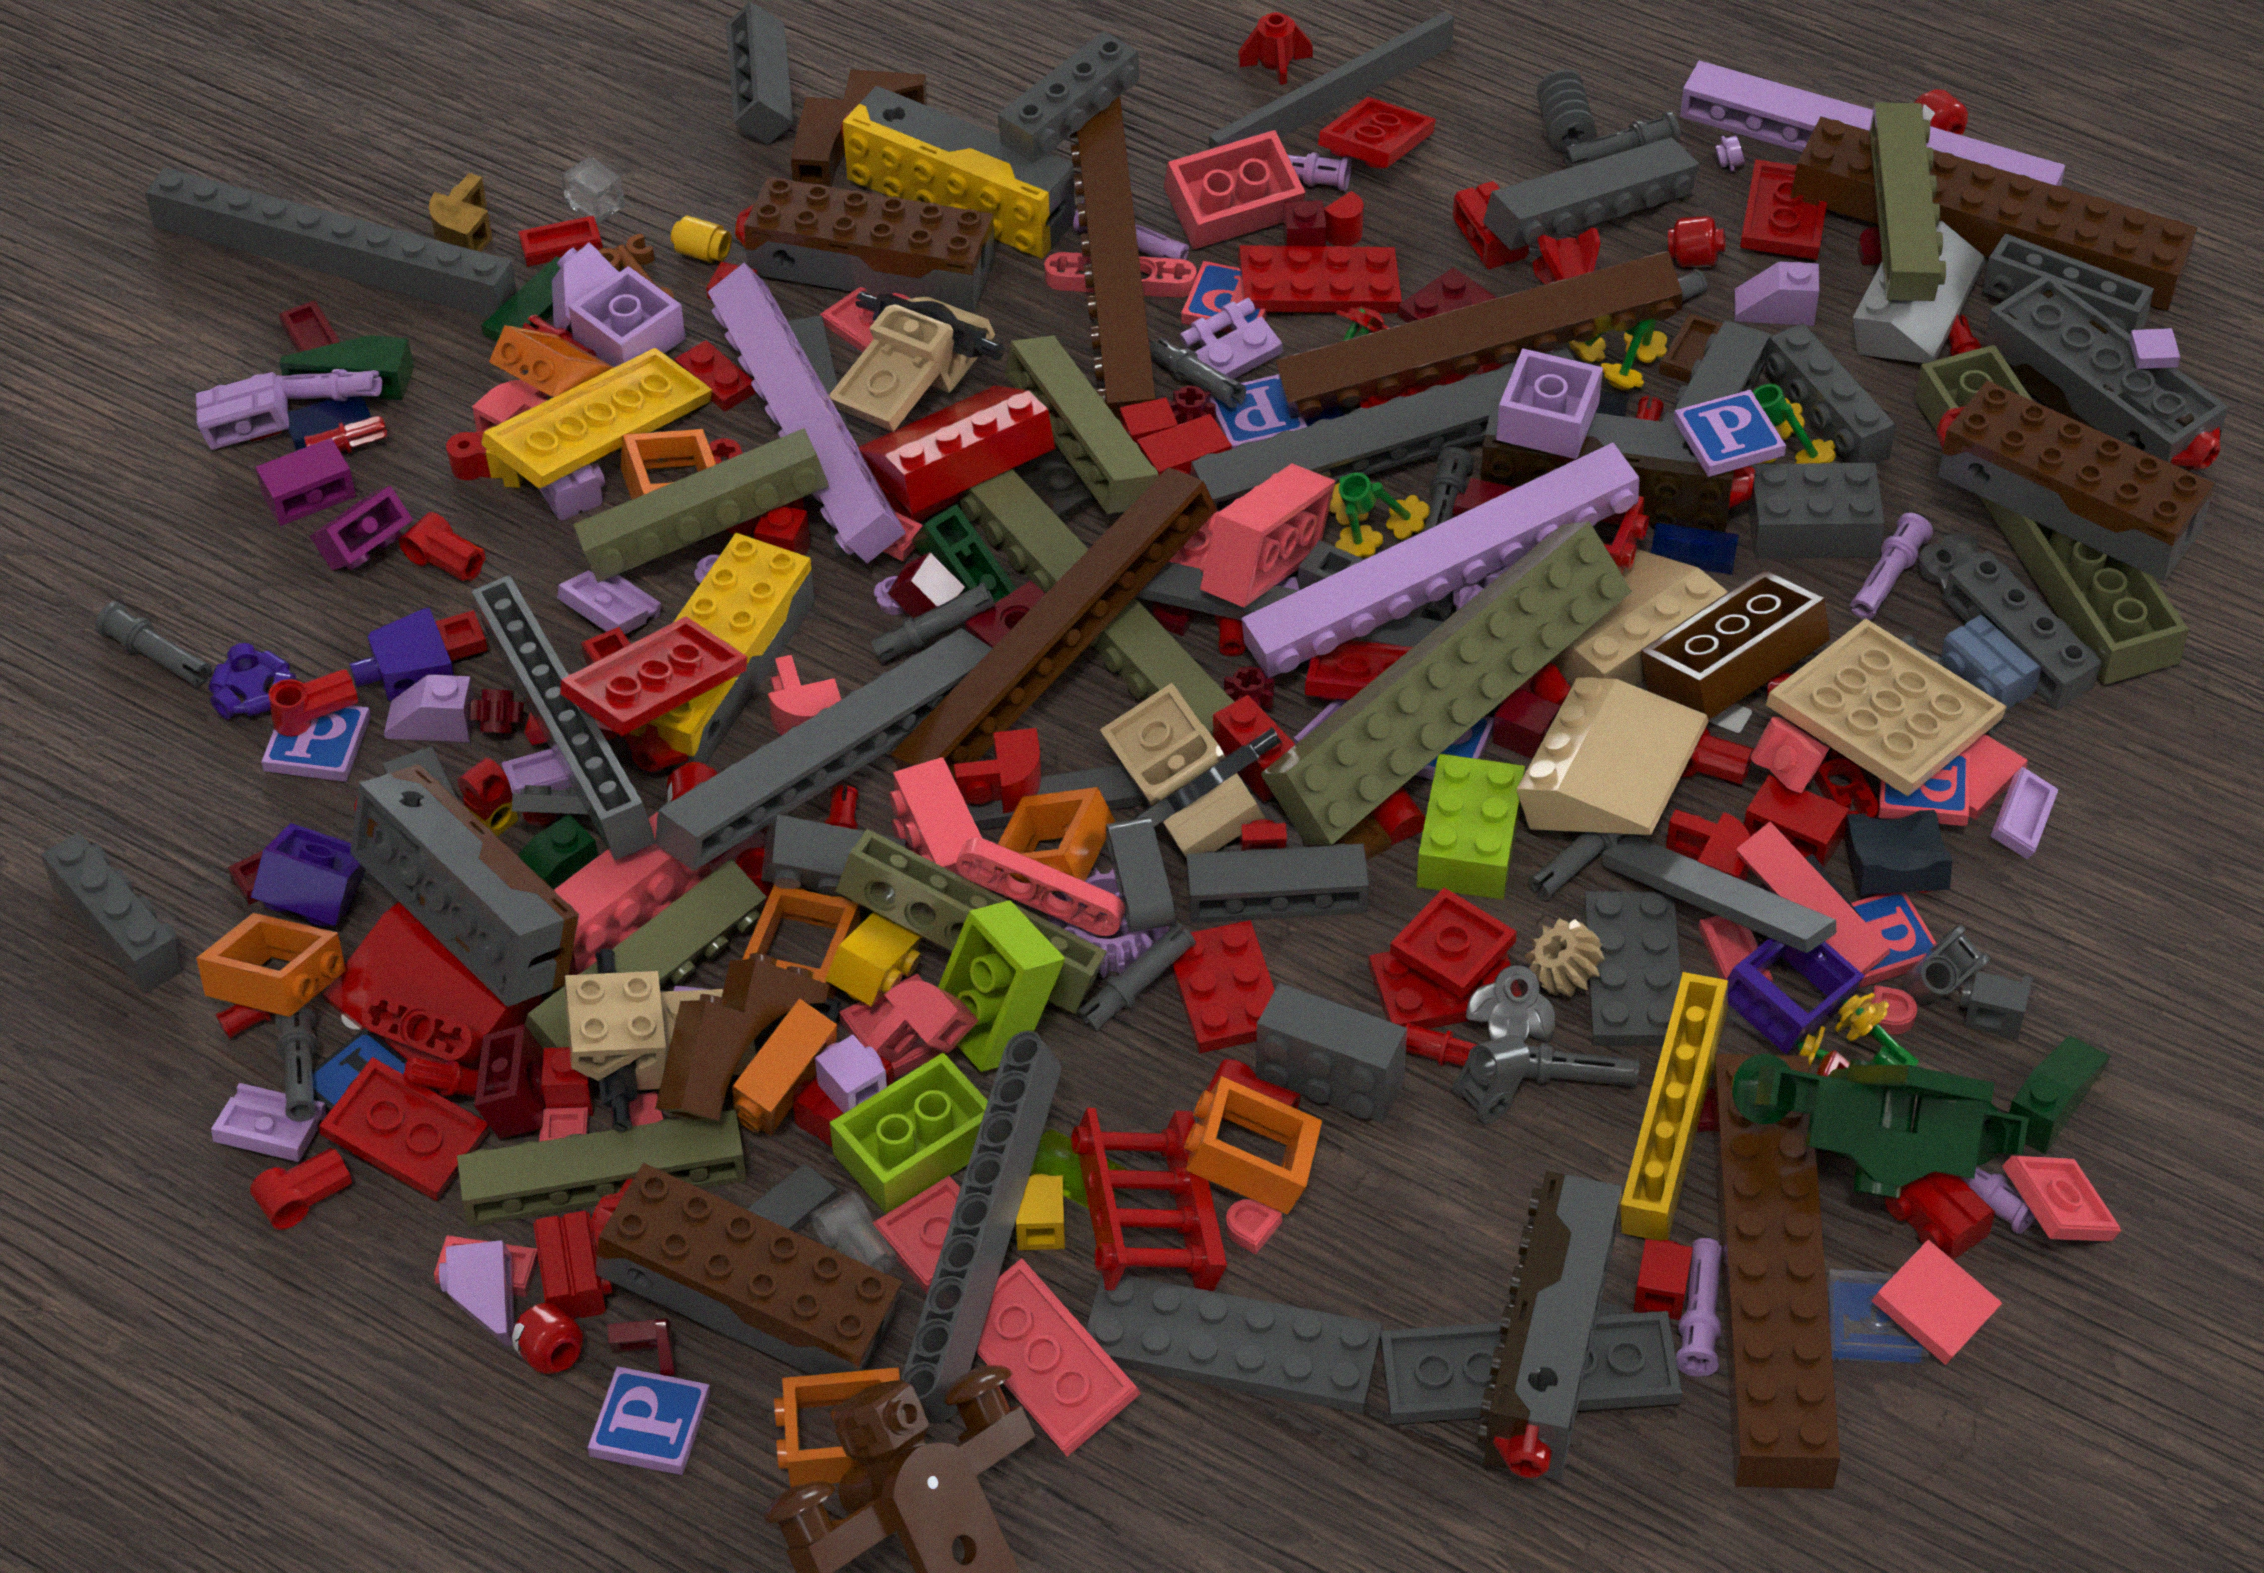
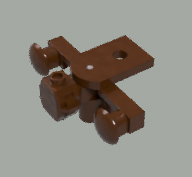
(908, 1484)

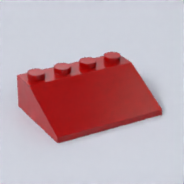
(960, 446)
(413, 965)

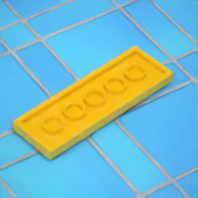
(595, 416)

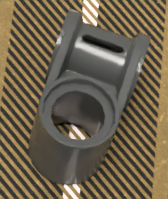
(1948, 962)
(1493, 1076)

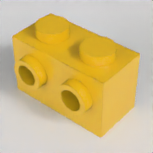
(874, 959)

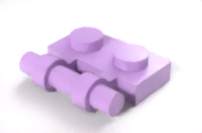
(1239, 350)

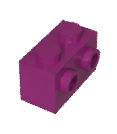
(361, 528)

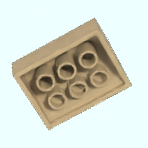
(1660, 600)
(1609, 760)

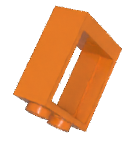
(550, 360)
(676, 447)
(1071, 815)
(809, 908)
(234, 971)
(786, 1060)
(1240, 1170)
(819, 1391)

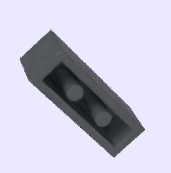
(808, 853)

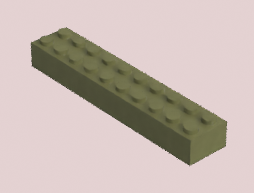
(2097, 596)
(1446, 684)

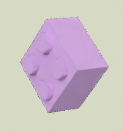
(626, 318)
(1549, 403)

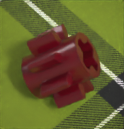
(1191, 403)
(1253, 683)
(496, 711)

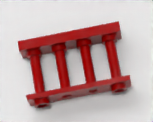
(1195, 1207)

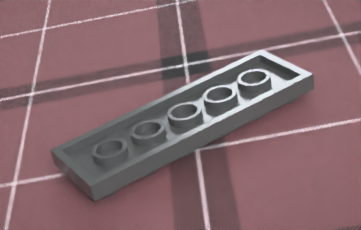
(1236, 1342)
(1447, 1368)

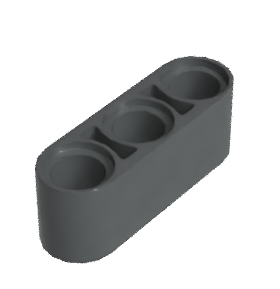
(1140, 874)

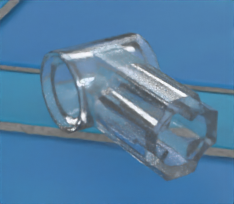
(849, 1228)

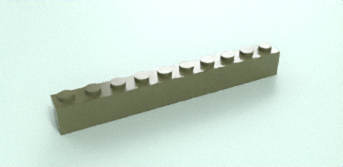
(1045, 550)

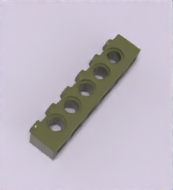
(937, 904)

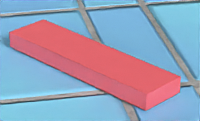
(1794, 878)

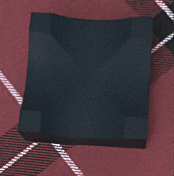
(1898, 853)

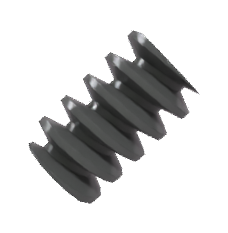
(1565, 109)

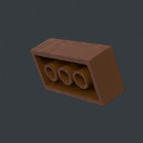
(1736, 644)

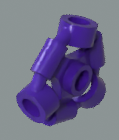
(247, 674)

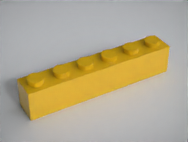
(1674, 1107)

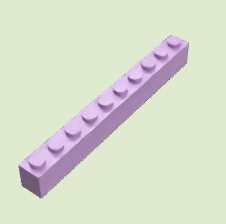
(1789, 116)
(800, 401)
(1437, 561)

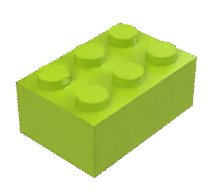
(1470, 826)
(1003, 976)
(910, 1133)

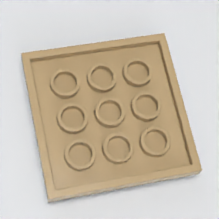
(1886, 706)

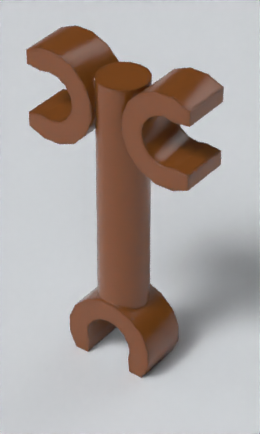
(633, 256)

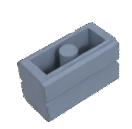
(1990, 662)

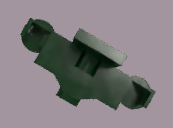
(1869, 1115)

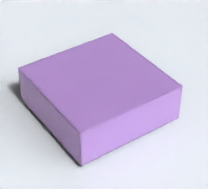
(2154, 348)

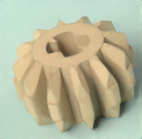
(1565, 957)

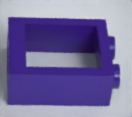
(1772, 1009)

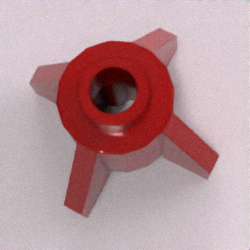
(1275, 44)
(1566, 256)

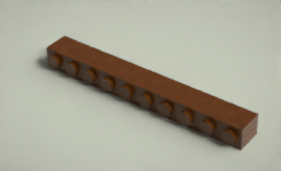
(1114, 261)
(1480, 335)
(1061, 623)

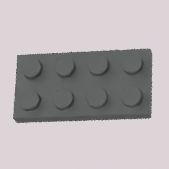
(1640, 968)

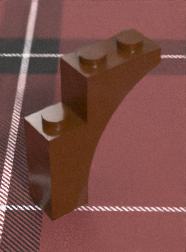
(818, 140)
(718, 1030)

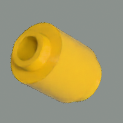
(701, 239)

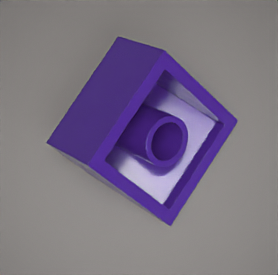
(308, 875)

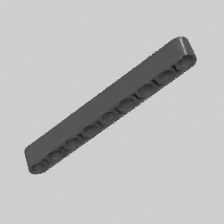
(982, 1222)

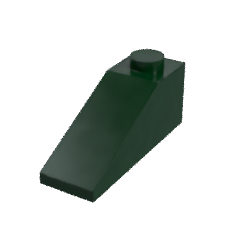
(381, 353)
(963, 552)
(559, 851)
(2057, 1090)

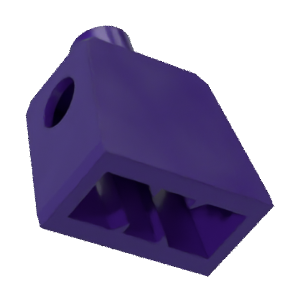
(403, 654)

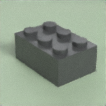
(1816, 511)
(1331, 1053)

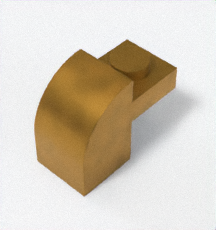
(462, 215)

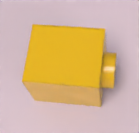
(1041, 1214)

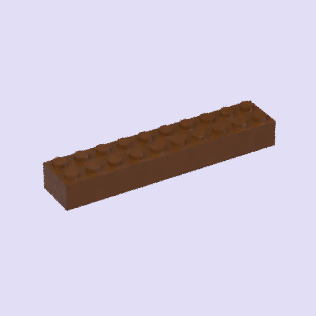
(1988, 202)
(1773, 1294)

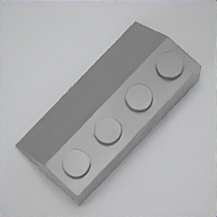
(1917, 328)

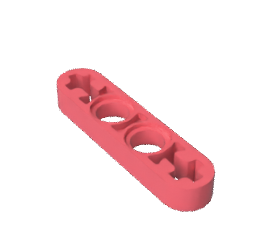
(1152, 286)
(1039, 890)

